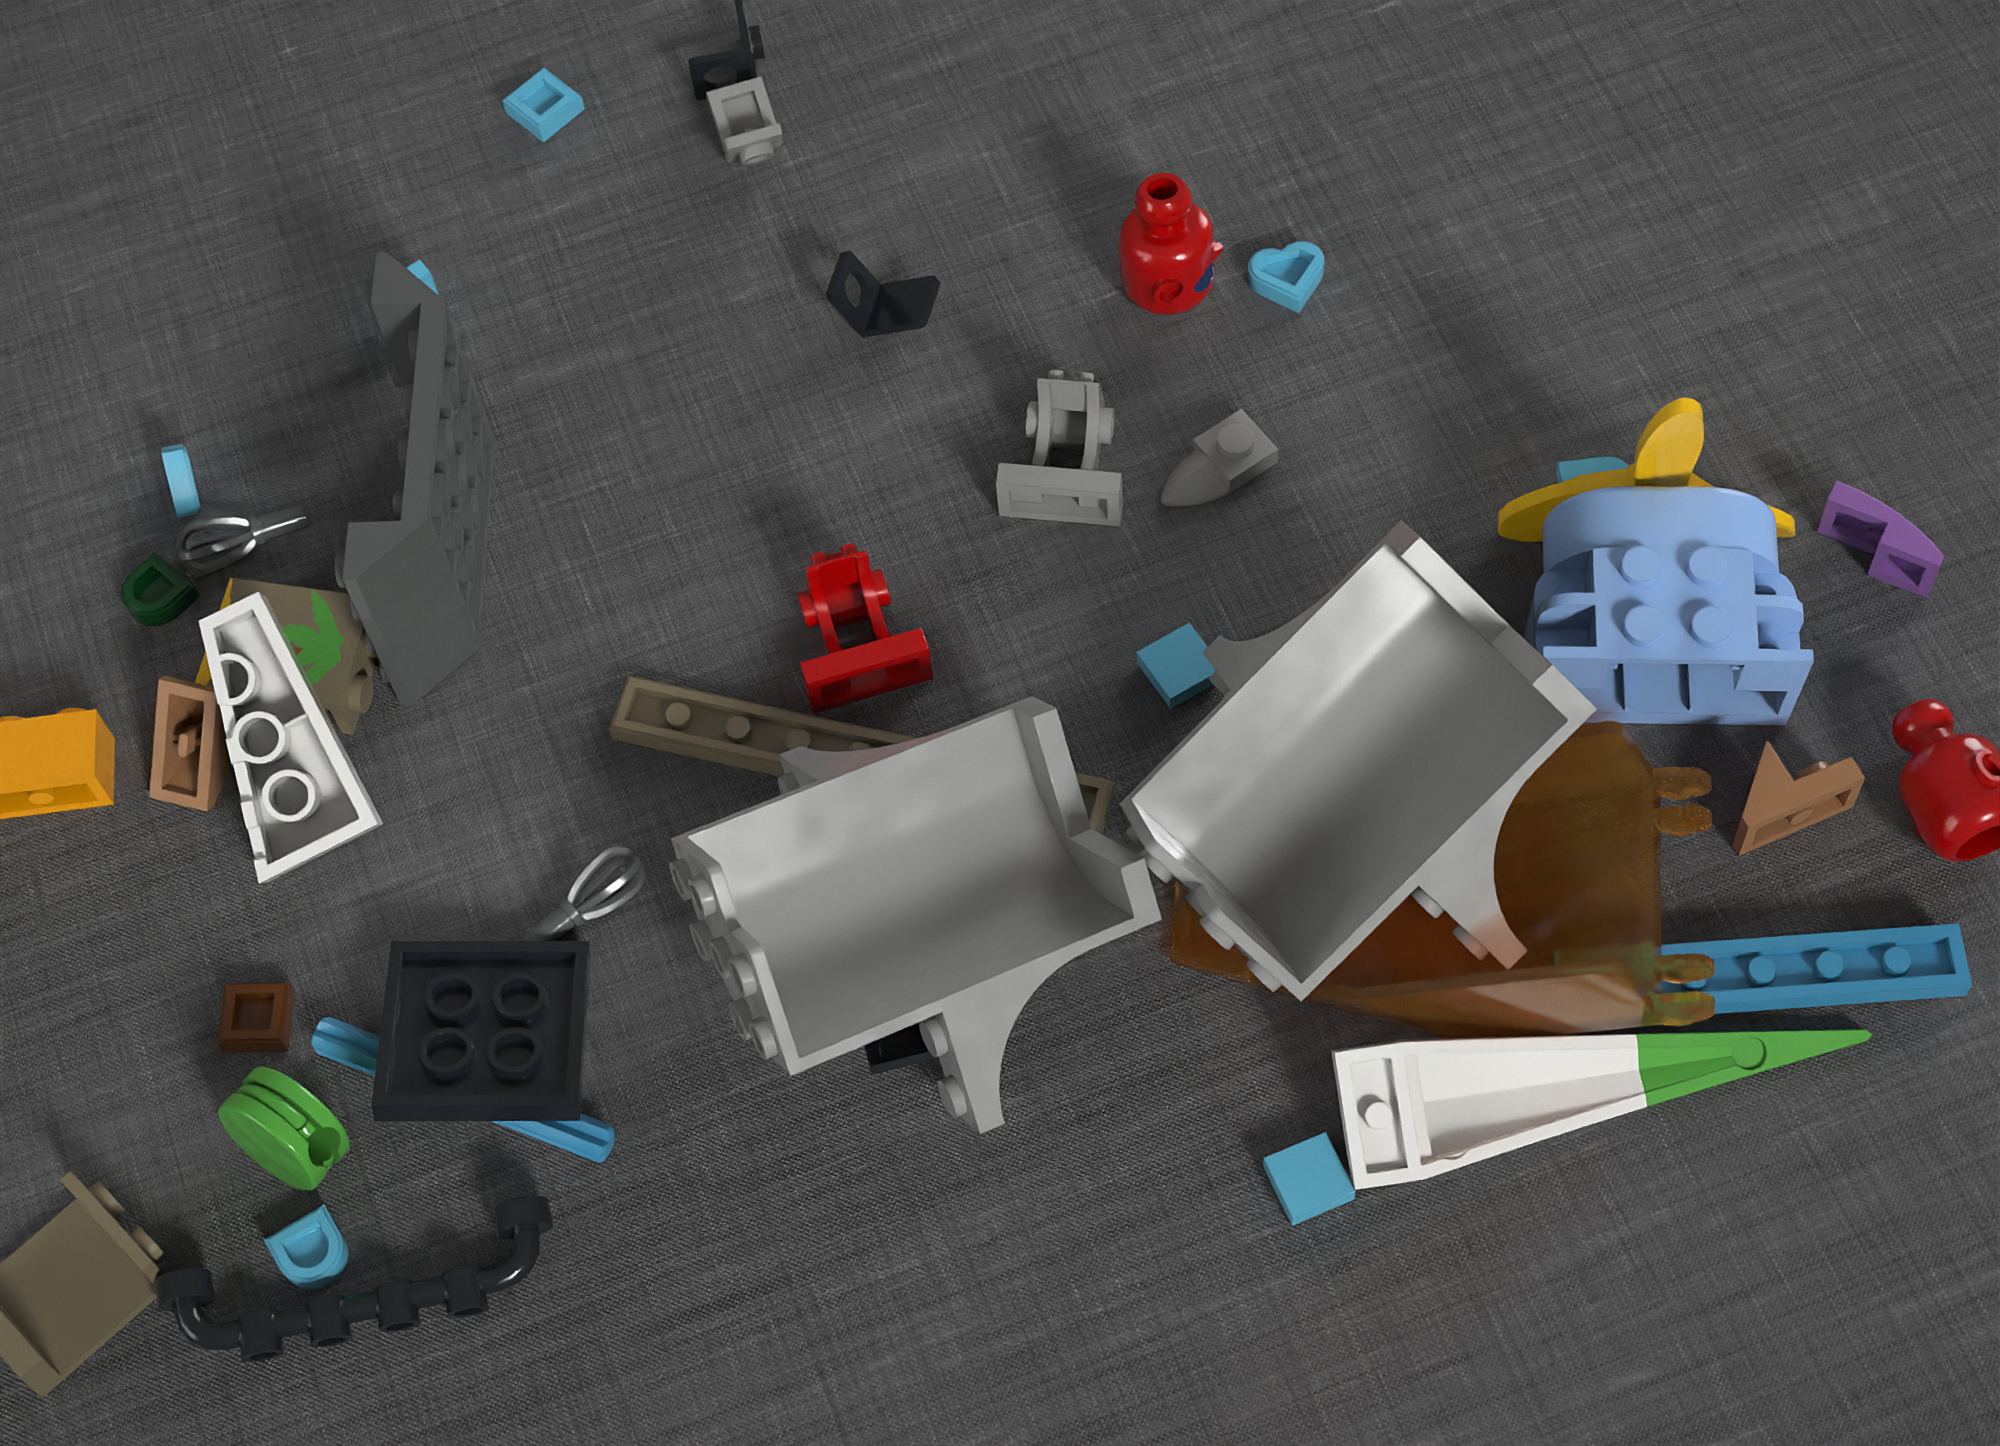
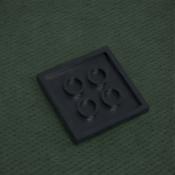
(483, 1031)

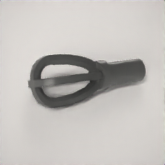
(248, 532)
(572, 909)

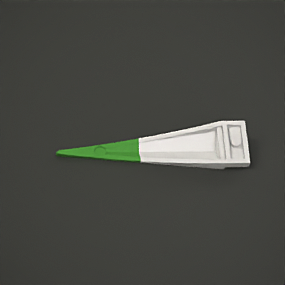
(1456, 1101)

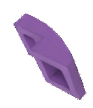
(1899, 548)

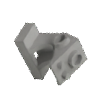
(1065, 417)

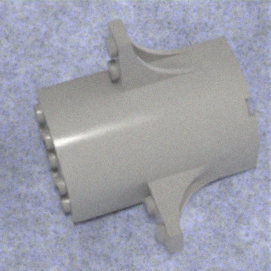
(1356, 769)
(910, 893)

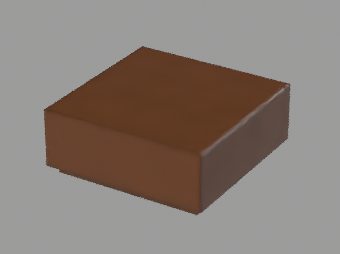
(256, 1017)

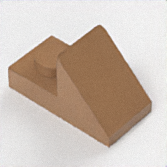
(1785, 805)

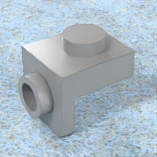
(745, 121)

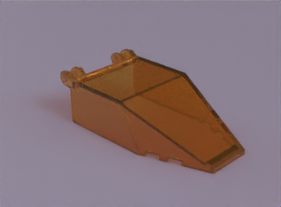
(1576, 890)

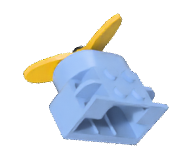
(1664, 588)

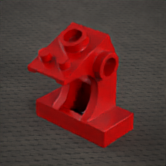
(846, 592)

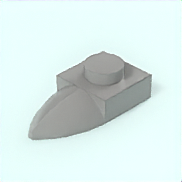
(1220, 462)

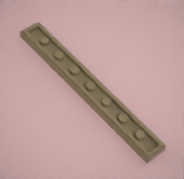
(756, 734)

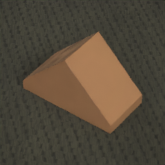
(188, 745)

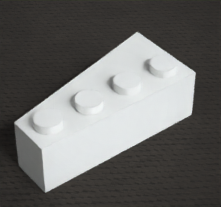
(285, 753)

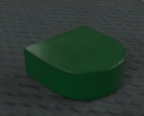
(157, 592)

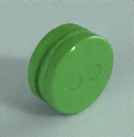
(284, 1128)

